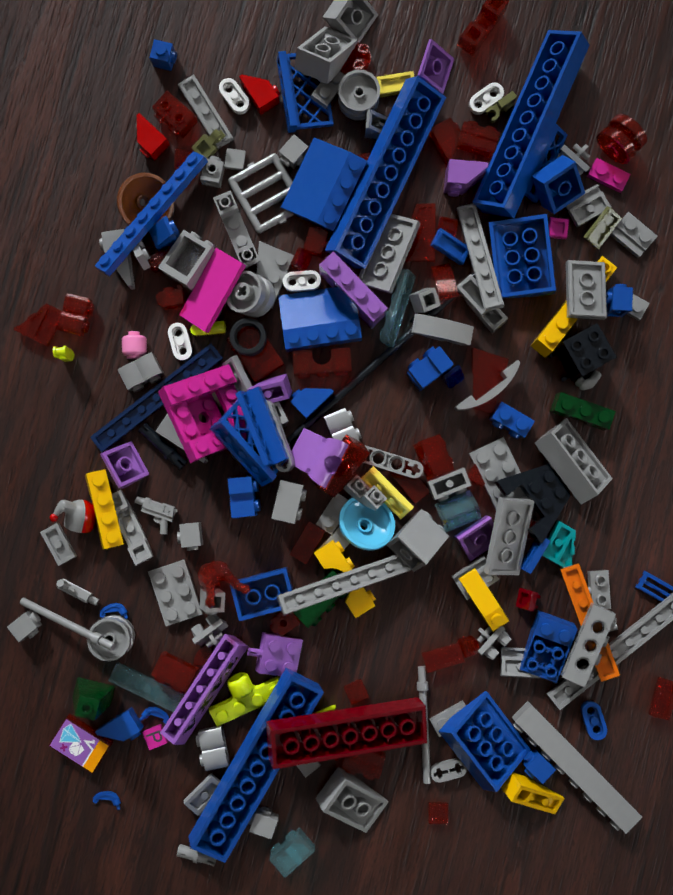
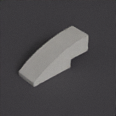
(492, 319)
(442, 329)

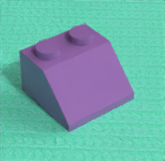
(462, 175)

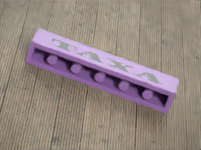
(204, 689)

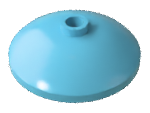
(378, 525)

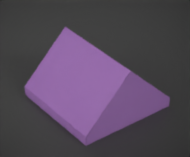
(436, 66)
(124, 464)
(476, 537)

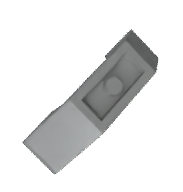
(236, 229)

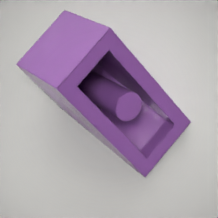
(275, 388)

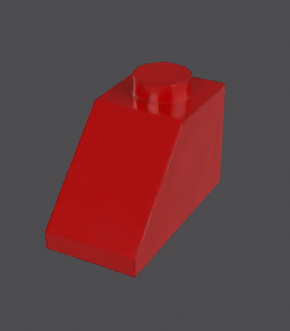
(260, 92)
(150, 139)

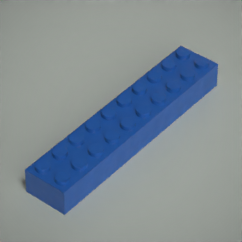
(531, 123)
(386, 172)
(250, 770)

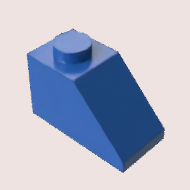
(310, 400)
(122, 726)

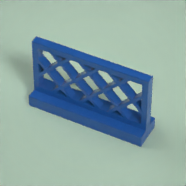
(289, 97)
(242, 450)

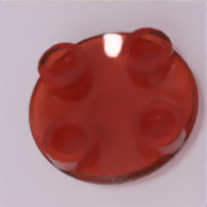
(358, 59)

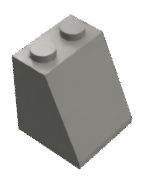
(418, 540)

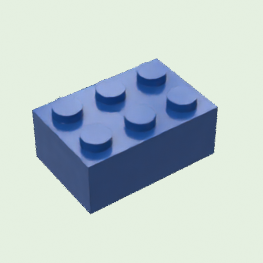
(263, 593)

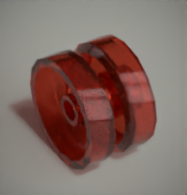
(621, 138)

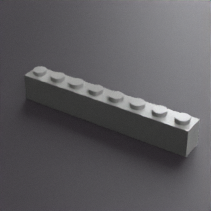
(579, 770)

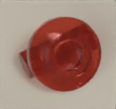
(468, 645)

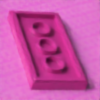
(212, 290)

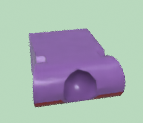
(318, 456)

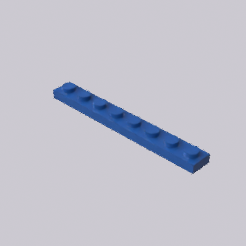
(151, 213)

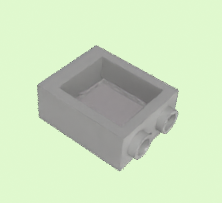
(187, 259)

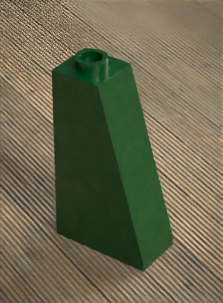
(91, 698)

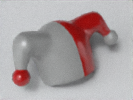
(78, 515)

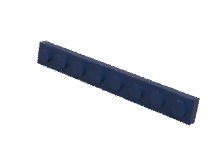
(151, 400)

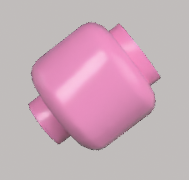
(134, 345)

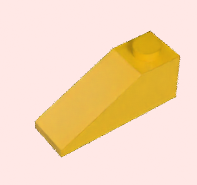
(483, 600)
(531, 794)

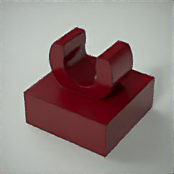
(527, 599)

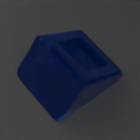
(453, 377)

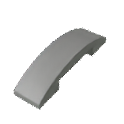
(506, 374)
(131, 529)

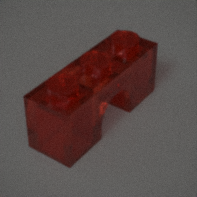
(479, 30)
(305, 365)
(354, 457)

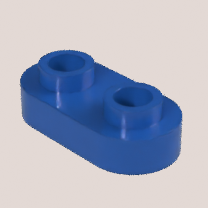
(593, 719)

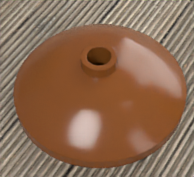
(136, 188)

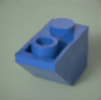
(164, 233)

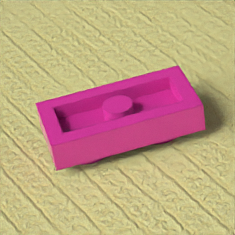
(608, 175)

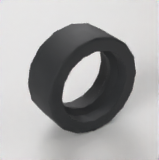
(241, 324)

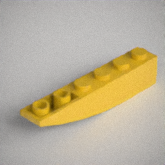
(560, 324)

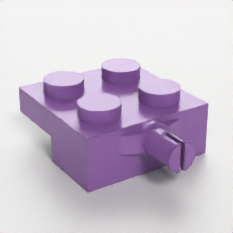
(276, 654)

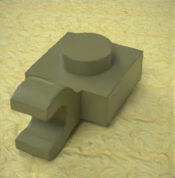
(504, 104)
(207, 144)

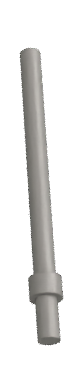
(95, 638)
(422, 687)

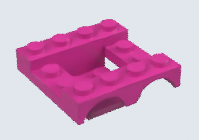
(192, 397)

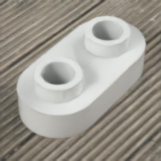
(235, 97)
(485, 99)
(301, 279)
(180, 342)

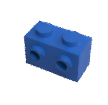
(619, 300)
(511, 420)

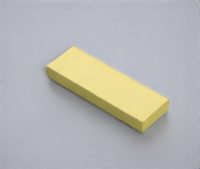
(395, 500)

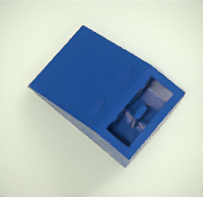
(548, 646)

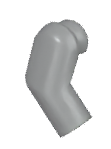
(590, 382)

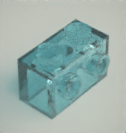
(457, 510)
(291, 852)

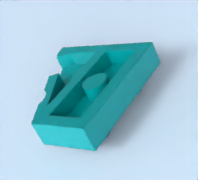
(561, 545)

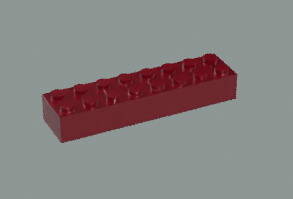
(346, 732)

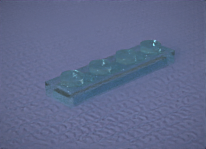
(397, 308)
(145, 687)

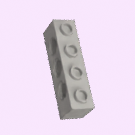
(584, 675)

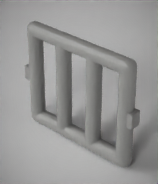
(242, 196)

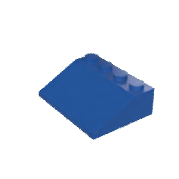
(323, 184)
(523, 256)
(318, 319)
(485, 742)

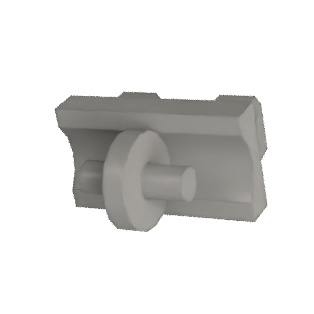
(582, 166)
(211, 634)
(487, 648)

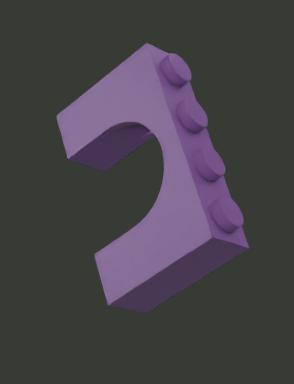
(338, 274)

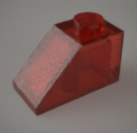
(445, 137)

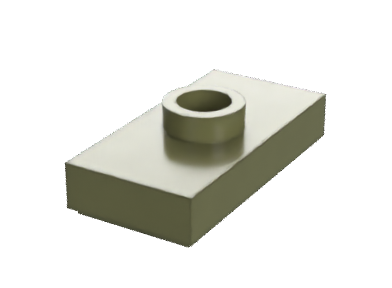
(602, 227)

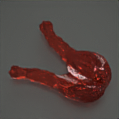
(212, 573)

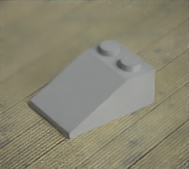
(324, 54)
(351, 800)

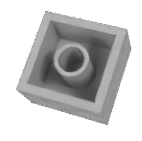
(288, 502)

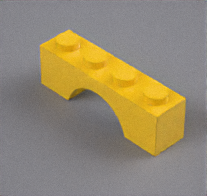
(104, 509)
(332, 557)

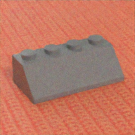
(573, 461)

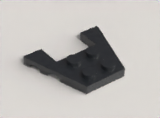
(545, 490)

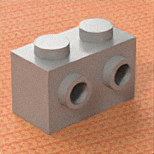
(452, 482)

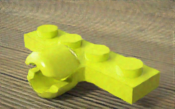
(244, 698)

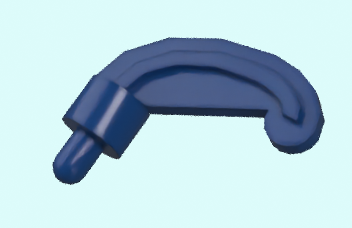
(115, 607)
(155, 712)
(108, 795)

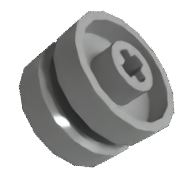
(358, 93)
(251, 295)
(122, 634)

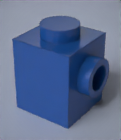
(163, 55)
(538, 766)

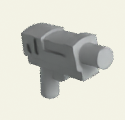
(162, 512)
(77, 592)

